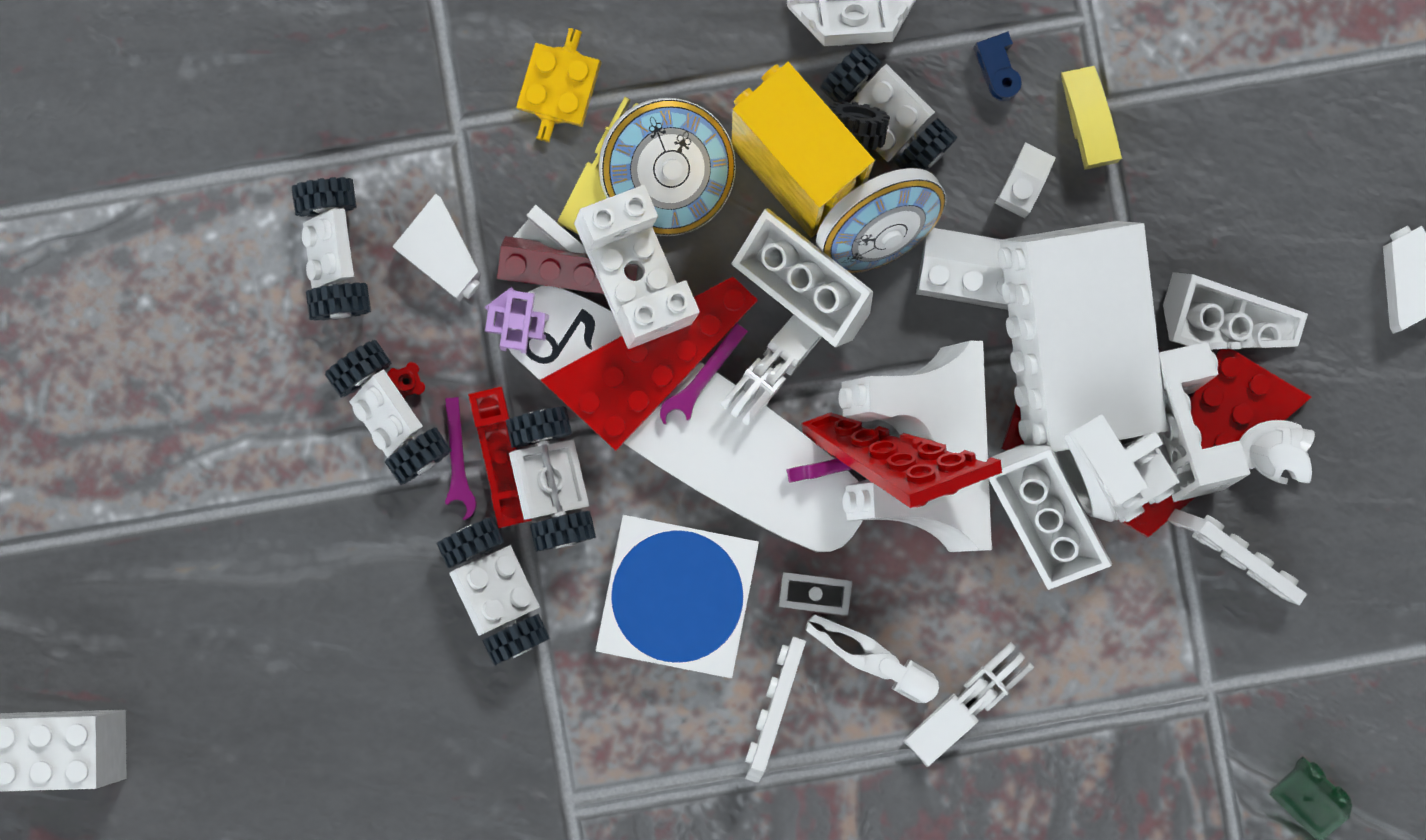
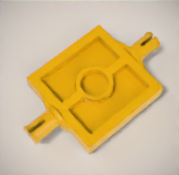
(558, 85)

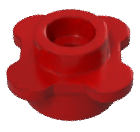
(411, 372)

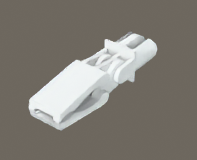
(762, 381)
(910, 680)
(953, 718)

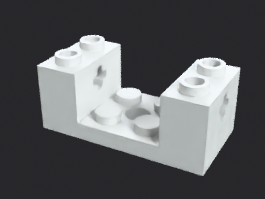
(622, 234)
(1196, 468)

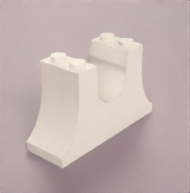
(940, 405)

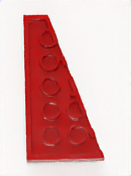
(622, 386)
(1223, 412)
(905, 466)

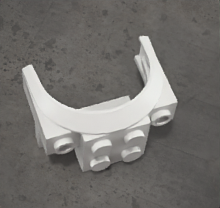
(1115, 478)

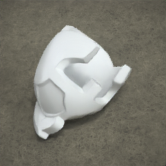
(1279, 447)

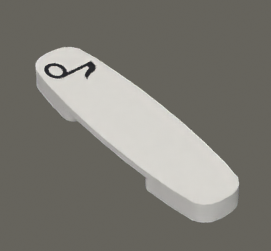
(714, 450)

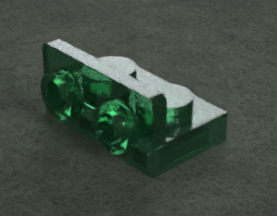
(1313, 799)

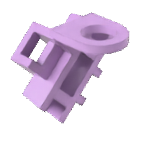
(515, 315)

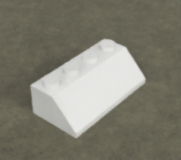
(961, 268)
(804, 279)
(1048, 515)

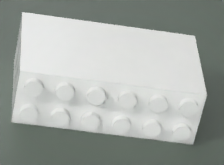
(1083, 332)
(62, 750)

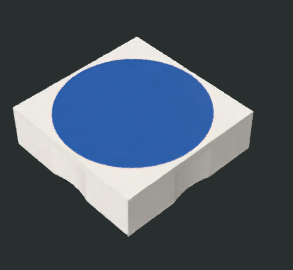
(677, 596)

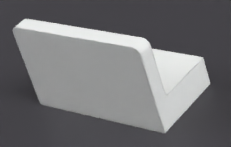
(548, 232)

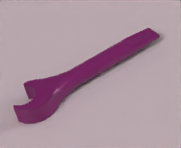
(687, 397)
(816, 470)
(459, 485)

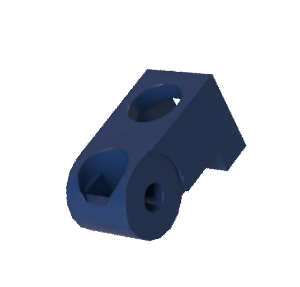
(996, 68)

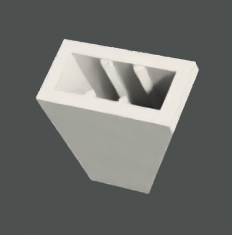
(439, 250)
(1406, 277)

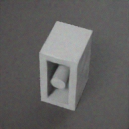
(815, 593)

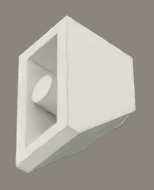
(1025, 180)

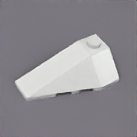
(1227, 317)

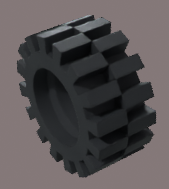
(864, 123)

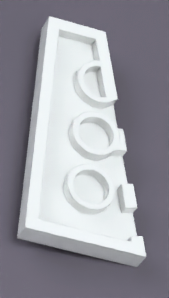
(1235, 551)
(770, 720)

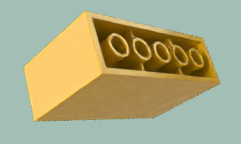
(797, 146)

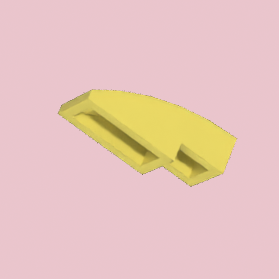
(1090, 118)

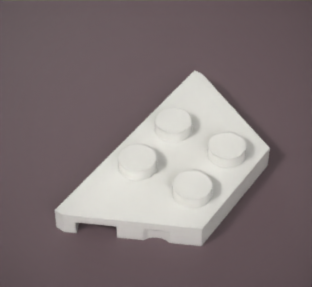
(852, 20)

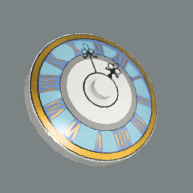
(677, 155)
(882, 219)

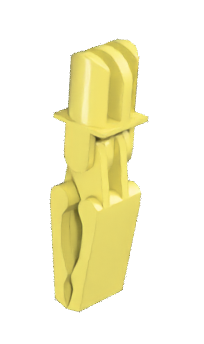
(588, 188)

